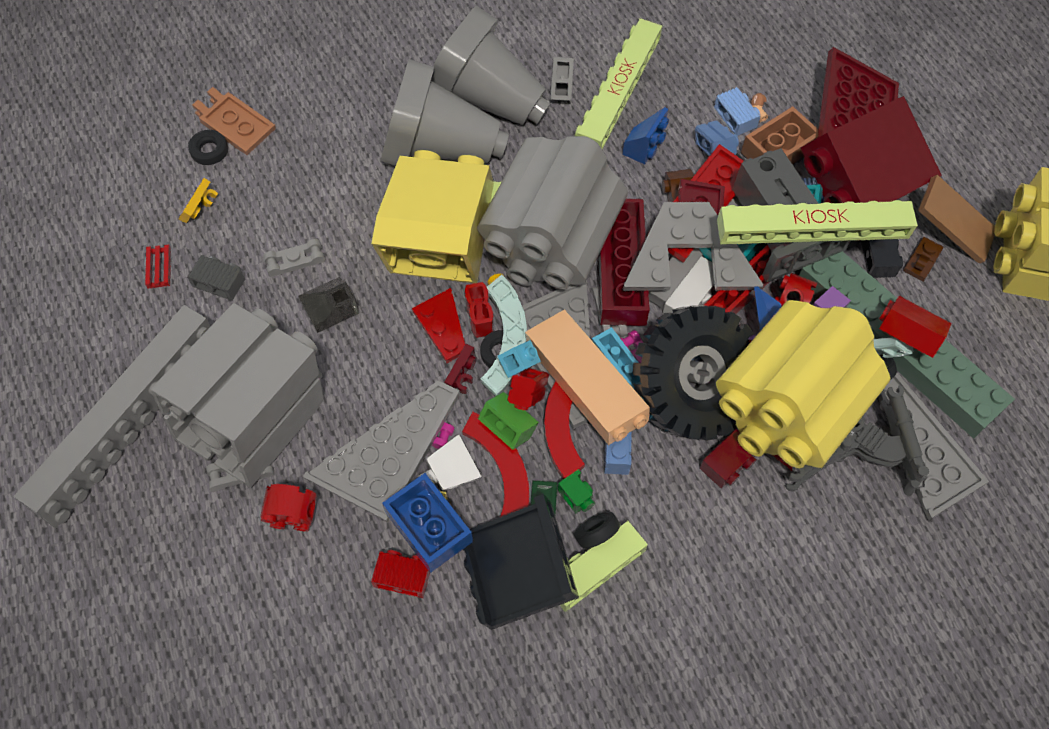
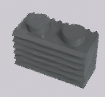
(216, 277)

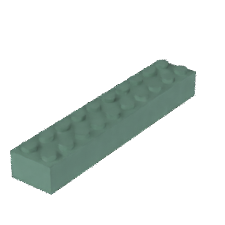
(945, 379)

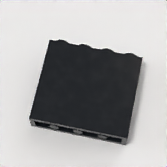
(519, 565)

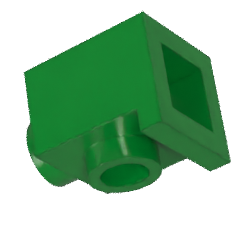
(576, 493)

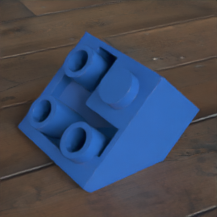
(645, 137)

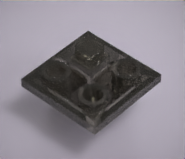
(329, 304)

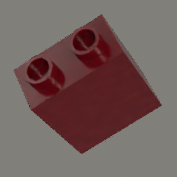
(872, 157)

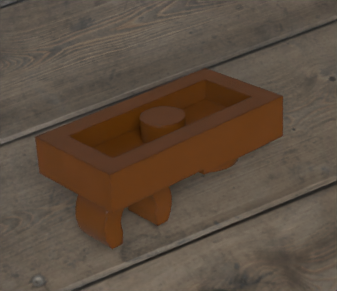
(923, 259)

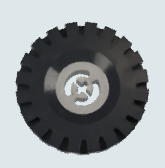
(668, 369)

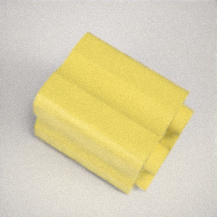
(803, 383)

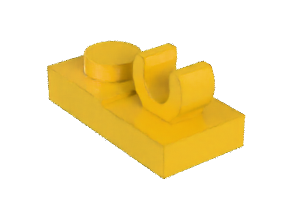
(200, 194)

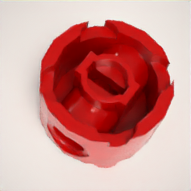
(799, 285)
(288, 506)

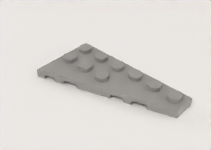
(951, 471)

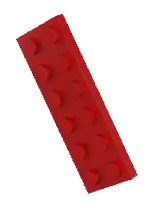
(718, 169)

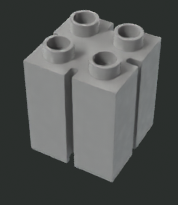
(241, 392)

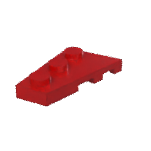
(442, 324)

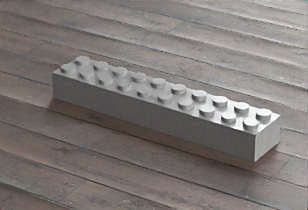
(109, 425)

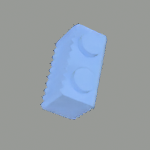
(737, 111)

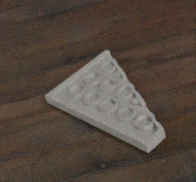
(575, 302)
(388, 454)

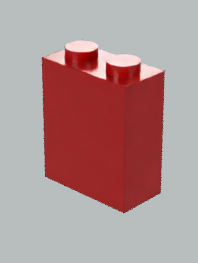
(914, 326)

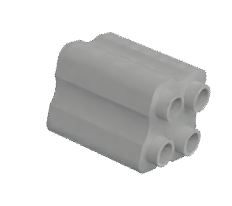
(553, 211)

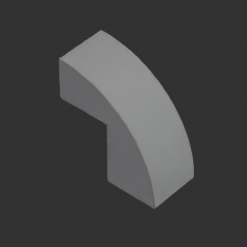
(562, 78)

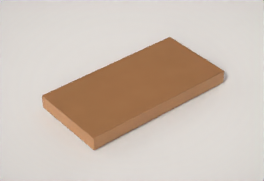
(957, 219)

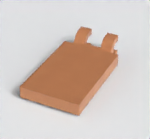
(234, 120)

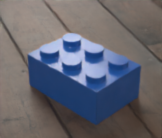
(427, 522)

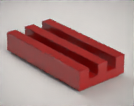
(149, 264)

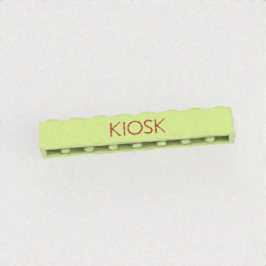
(620, 82)
(816, 222)

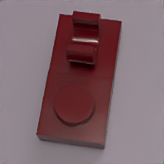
(458, 372)

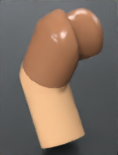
(758, 102)

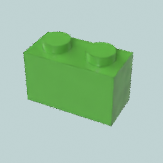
(507, 422)

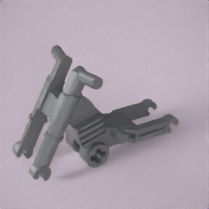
(878, 447)

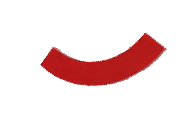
(558, 433)
(508, 462)

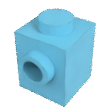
(519, 358)

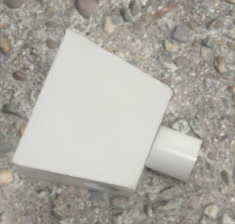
(452, 465)

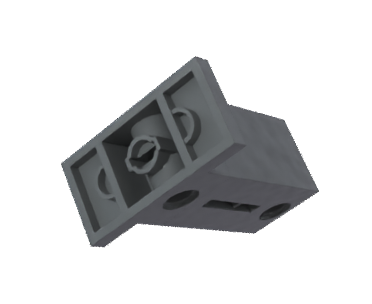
(774, 181)

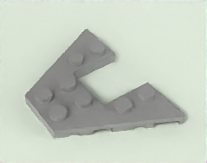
(689, 227)

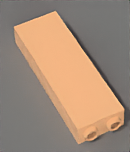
(588, 377)

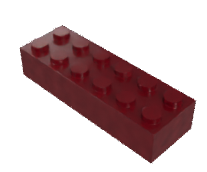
(615, 265)

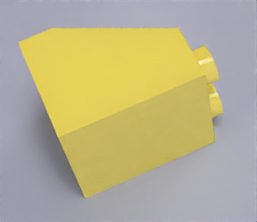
(433, 217)

